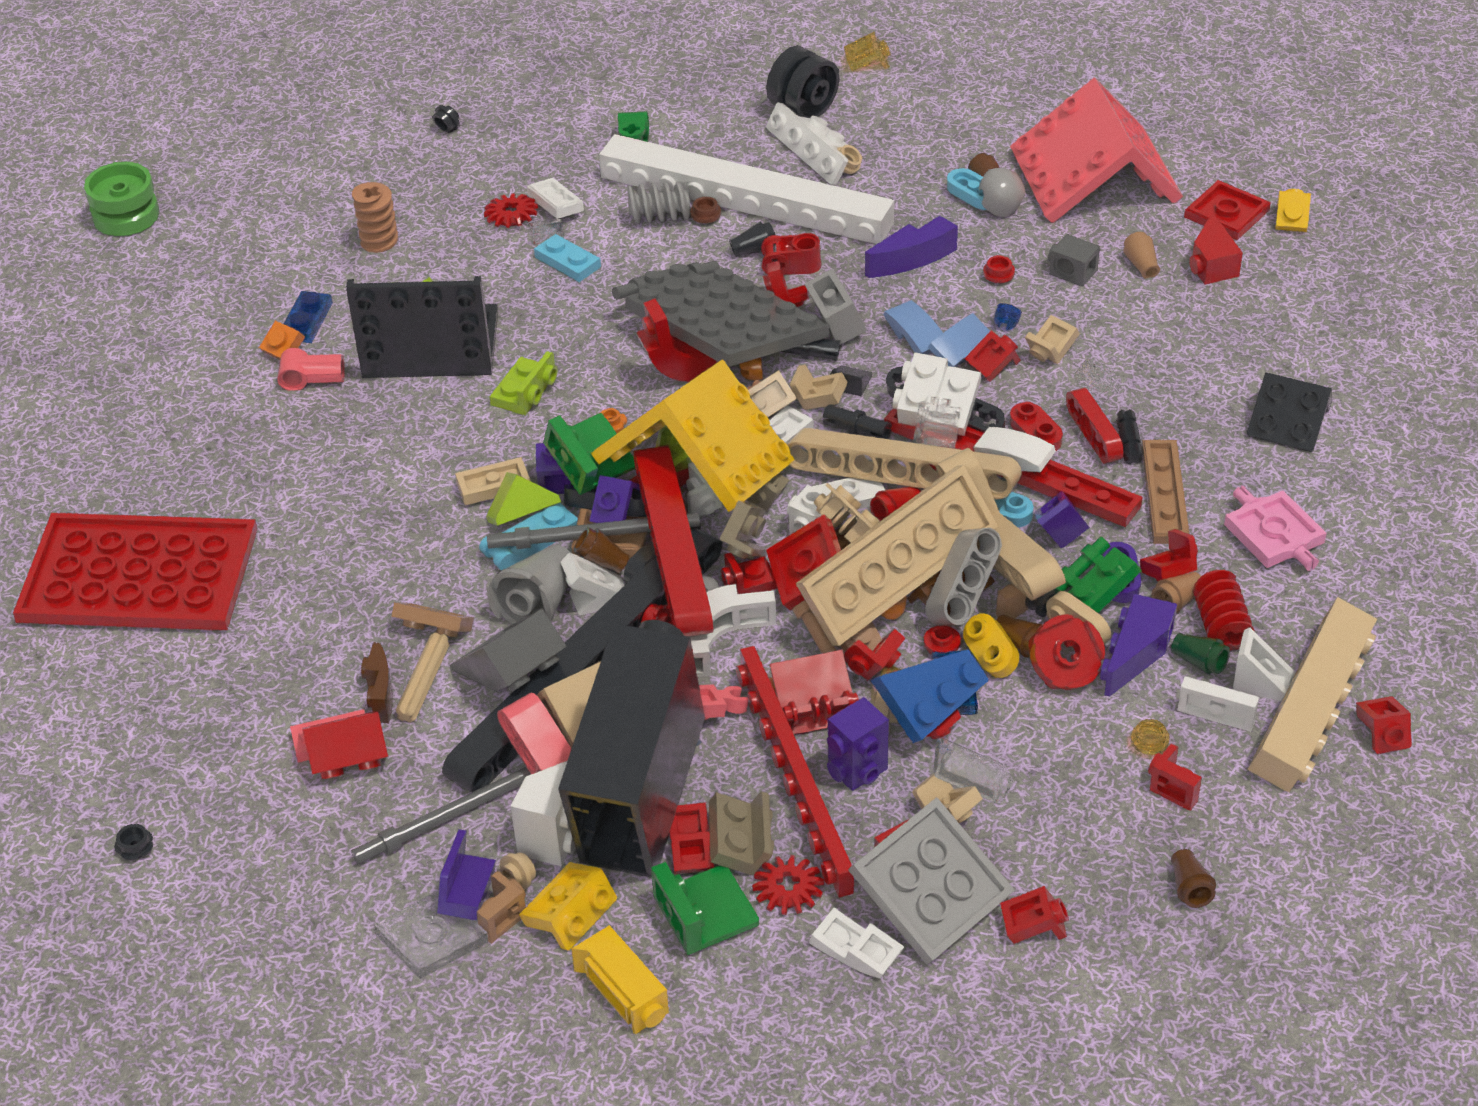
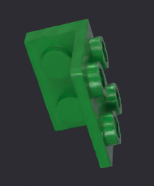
(573, 448)
(702, 906)

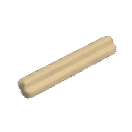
(422, 677)

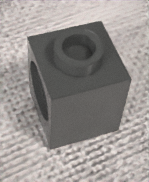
(1074, 260)

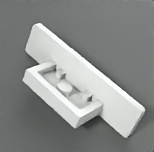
(810, 141)

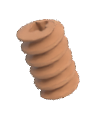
(375, 216)

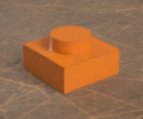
(280, 339)

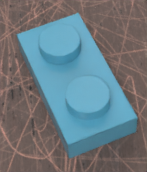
(567, 257)

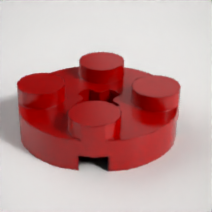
(1046, 648)

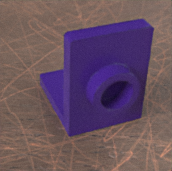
(612, 499)

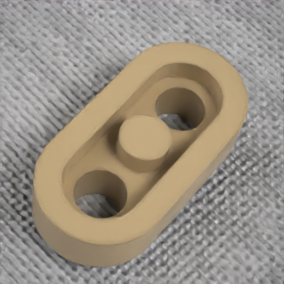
(1066, 603)

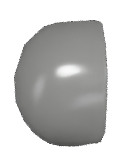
(1001, 191)

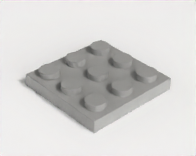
(931, 880)

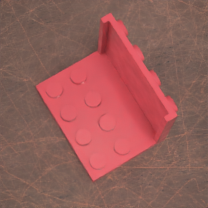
(1084, 147)

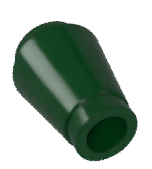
(1202, 652)

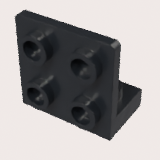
(1289, 412)

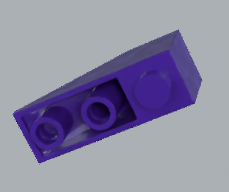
(1142, 640)

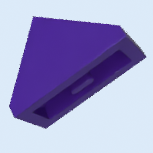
(1061, 520)

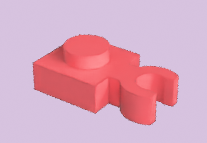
(719, 701)

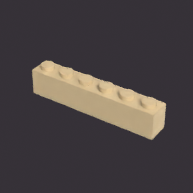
(1312, 696)

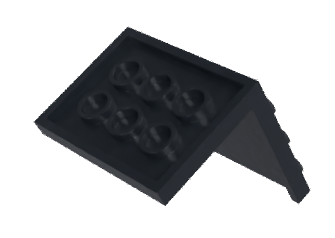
(422, 328)

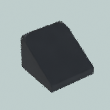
(856, 379)

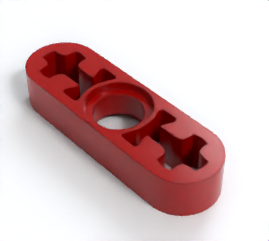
(1094, 425)

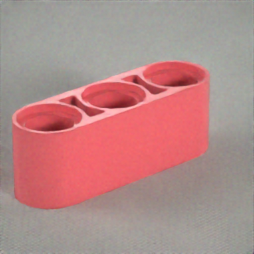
(534, 733)

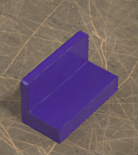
(464, 881)

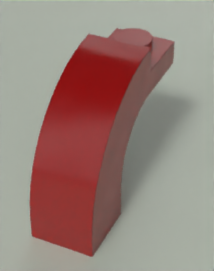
(667, 352)

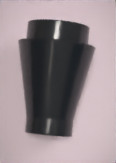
(751, 239)

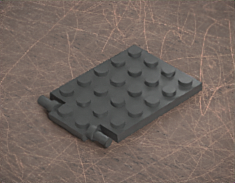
(722, 312)

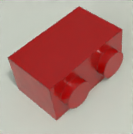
(344, 744)

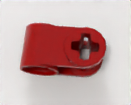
(795, 253)

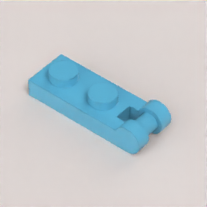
(550, 517)

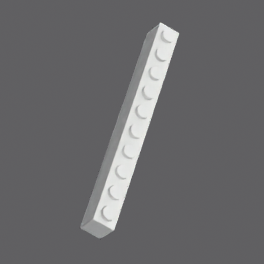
(750, 189)

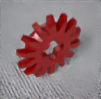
(497, 210)
(788, 898)

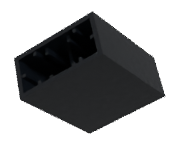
(633, 748)

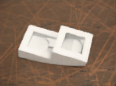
(1026, 449)
(860, 948)

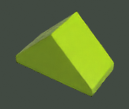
(518, 498)

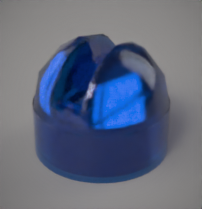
(1008, 315)

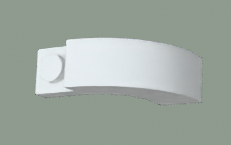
(729, 613)

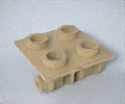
(840, 505)

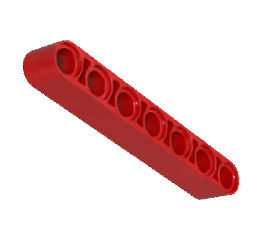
(673, 541)

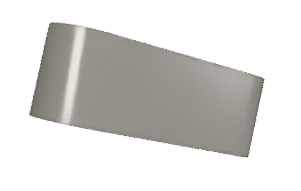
(977, 569)

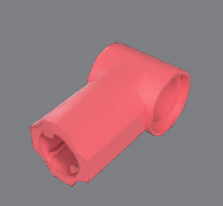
(299, 368)

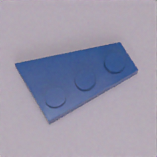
(930, 691)

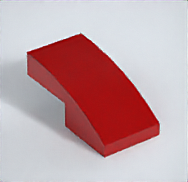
(691, 839)

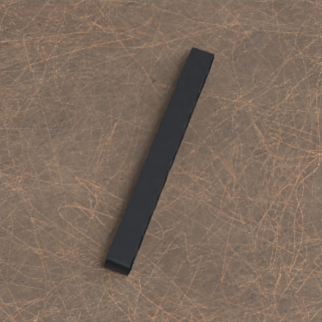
(487, 748)

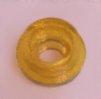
(1150, 737)

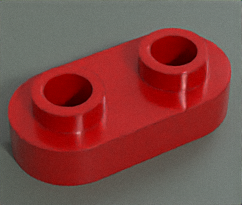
(1036, 422)

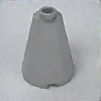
(529, 586)

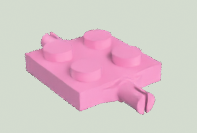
(1275, 528)

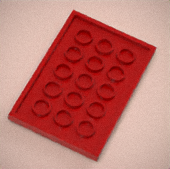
(137, 571)

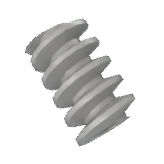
(658, 202)

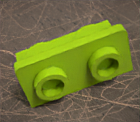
(525, 384)

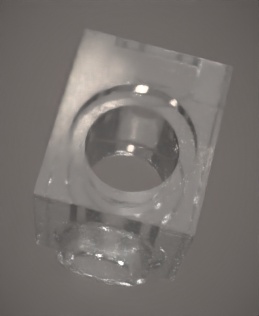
(937, 423)

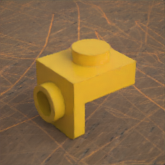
(1293, 210)

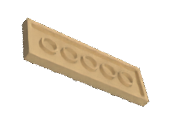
(893, 556)

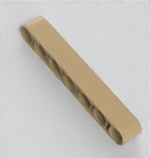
(885, 466)

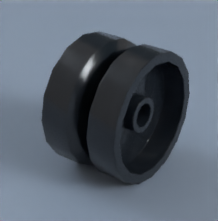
(803, 82)

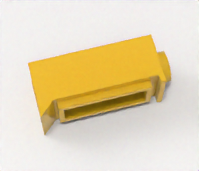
(622, 979)

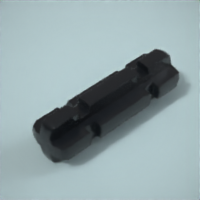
(1129, 436)

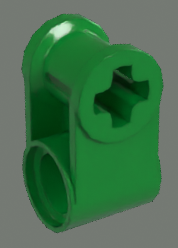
(634, 125)

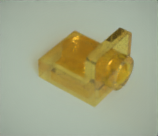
(865, 50)

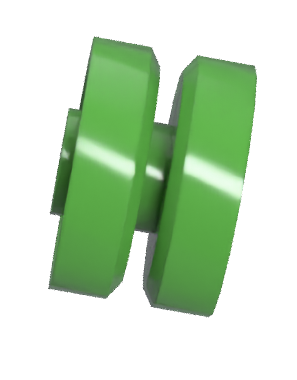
(121, 198)

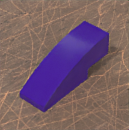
(911, 248)

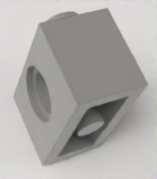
(835, 306)

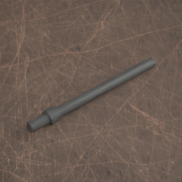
(524, 537)
(392, 839)

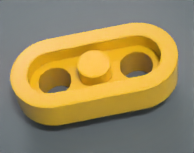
(989, 642)

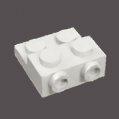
(932, 377)

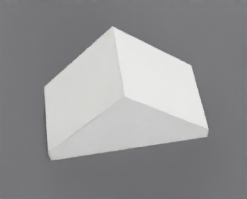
(1261, 669)

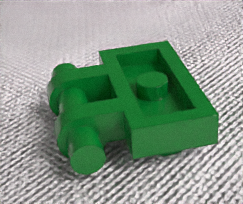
(1104, 580)

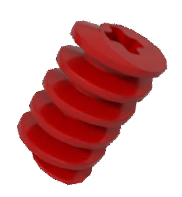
(1222, 607)

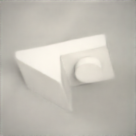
(589, 583)

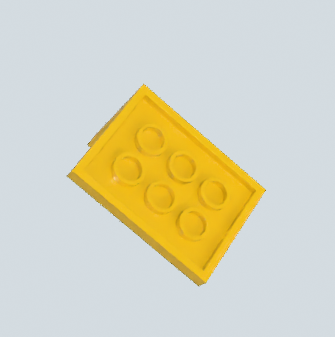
(717, 430)

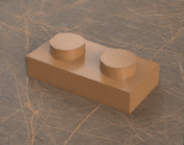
(417, 616)

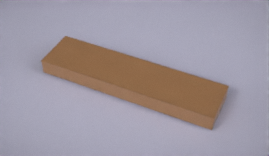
(1164, 488)

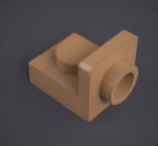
(502, 910)

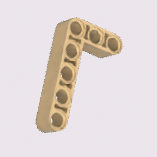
(1020, 558)

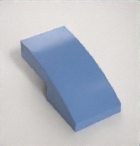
(914, 324)
(959, 340)

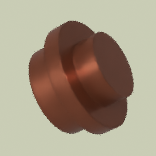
(705, 210)

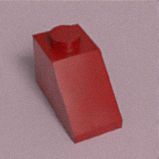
(1215, 254)

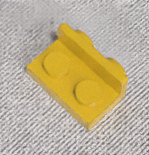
(570, 903)

